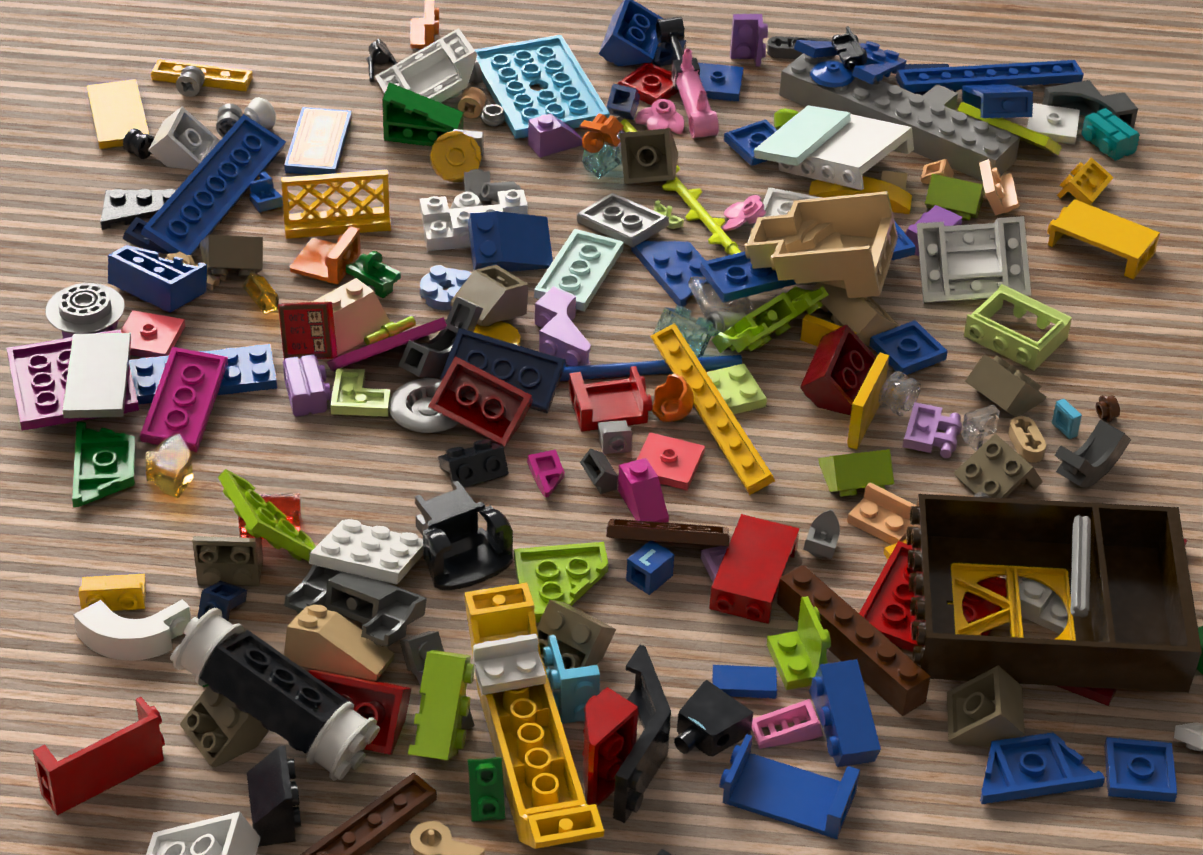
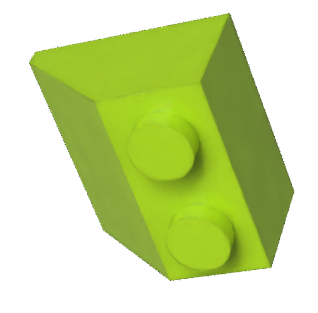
(955, 196)
(856, 470)

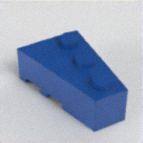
(845, 713)

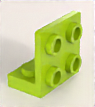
(801, 651)

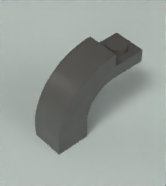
(429, 358)
(1094, 457)

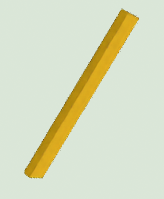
(714, 410)

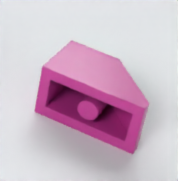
(642, 491)

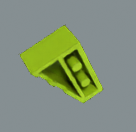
(442, 705)

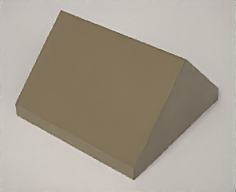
(648, 156)

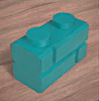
(1110, 134)

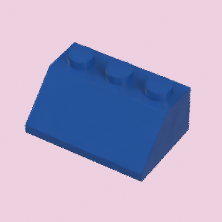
(630, 35)

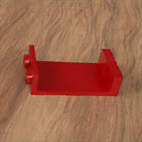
(753, 568)
(101, 763)

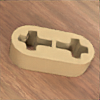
(1021, 440)

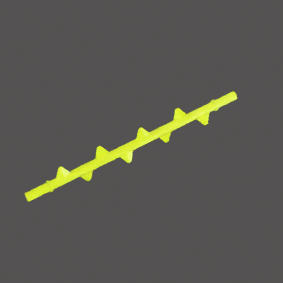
(697, 211)

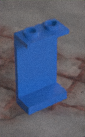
(999, 100)
(788, 791)

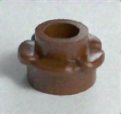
(1108, 407)

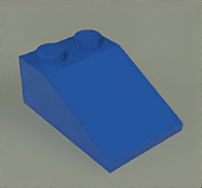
(509, 241)

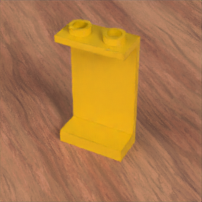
(1106, 232)

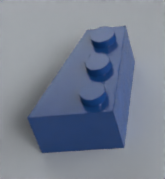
(156, 279)

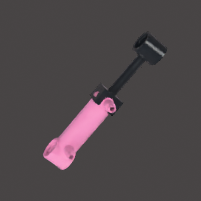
(686, 79)

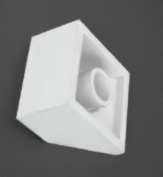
(182, 141)

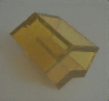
(257, 285)

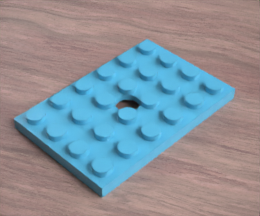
(546, 61)

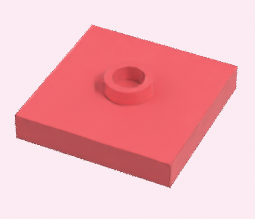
(152, 333)
(672, 459)

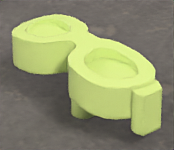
(674, 221)

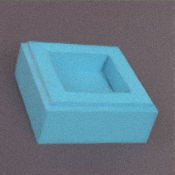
(1066, 418)

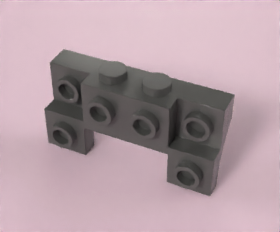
(377, 604)

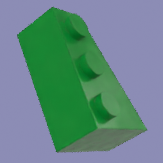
(416, 118)

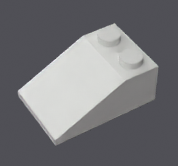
(214, 836)

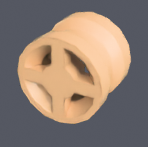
(472, 102)

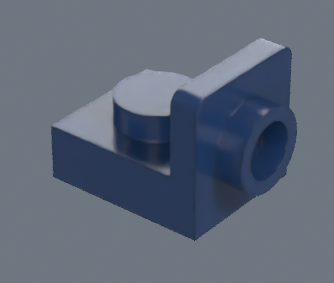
(221, 596)

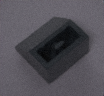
(273, 798)

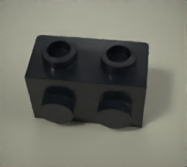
(475, 464)

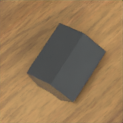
(607, 479)

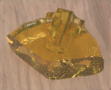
(170, 466)

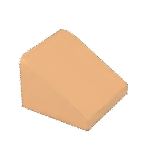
(939, 167)

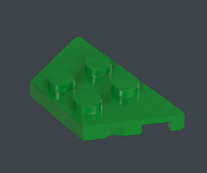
(101, 463)

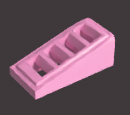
(798, 733)

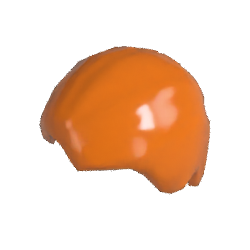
(673, 399)

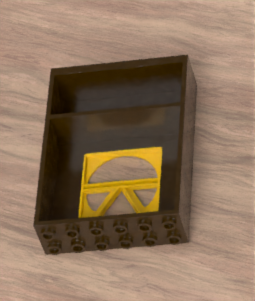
(1140, 599)

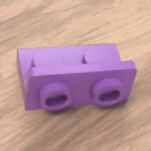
(748, 37)

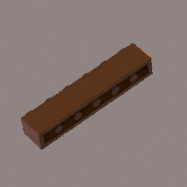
(852, 637)

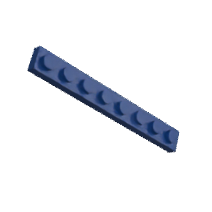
(1015, 74)

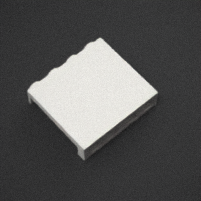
(854, 151)

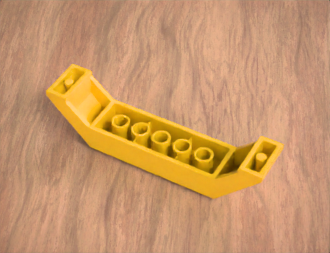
(529, 733)

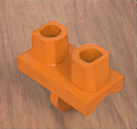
(601, 132)

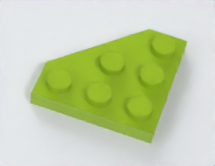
(264, 518)
(560, 571)

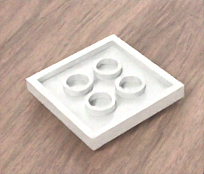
(368, 551)

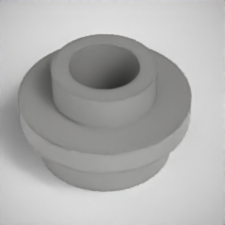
(493, 115)

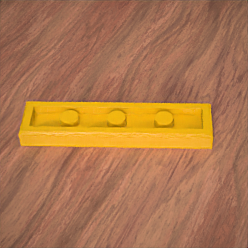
(214, 76)

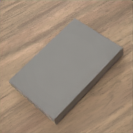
(622, 219)

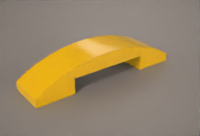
(899, 198)

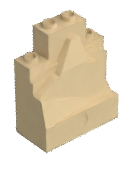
(829, 242)

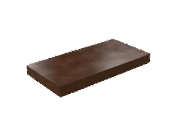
(668, 532)

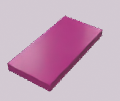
(387, 344)
(184, 397)

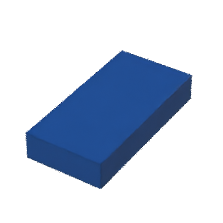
(746, 681)

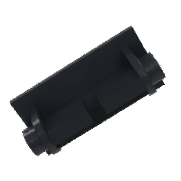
(849, 49)

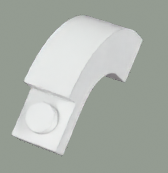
(130, 638)

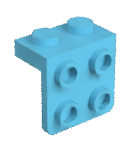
(569, 686)

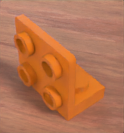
(327, 259)

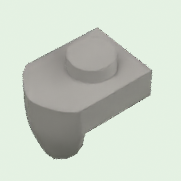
(823, 535)

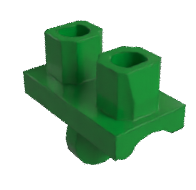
(373, 272)
(486, 789)

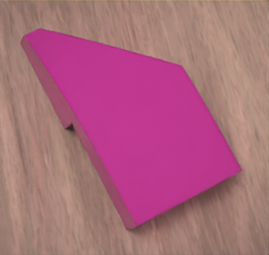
(546, 470)

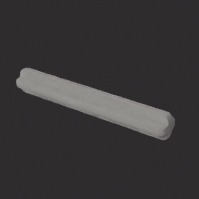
(1080, 566)

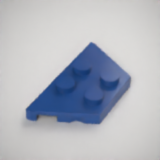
(671, 265)
(1034, 768)

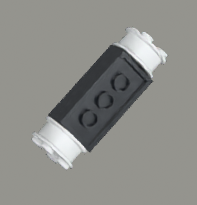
(275, 692)

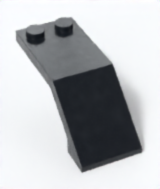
(652, 744)

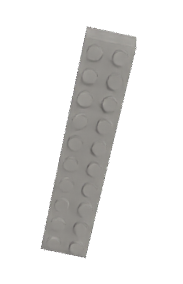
(935, 128)

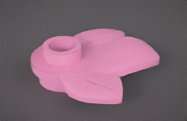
(661, 116)
(741, 212)

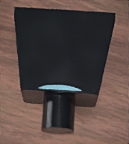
(711, 721)

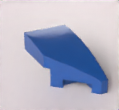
(263, 194)

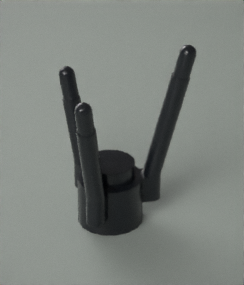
(380, 55)

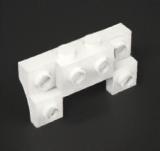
(449, 227)

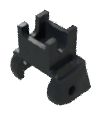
(453, 544)

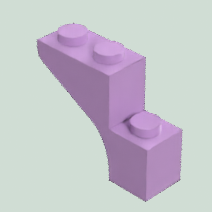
(558, 333)

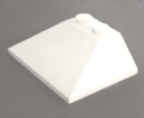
(436, 70)
(972, 259)

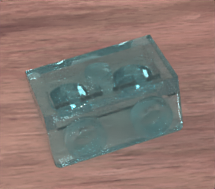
(604, 160)
(695, 331)

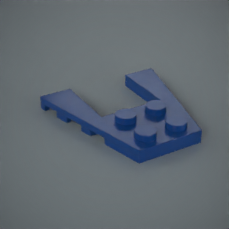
(878, 64)

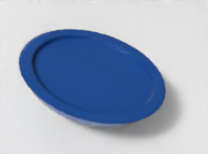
(831, 74)

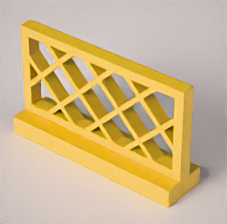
(336, 220)

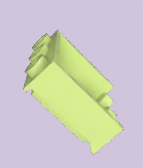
(1013, 344)

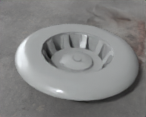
(85, 308)
(410, 407)

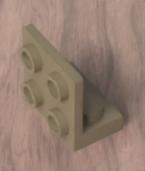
(997, 470)

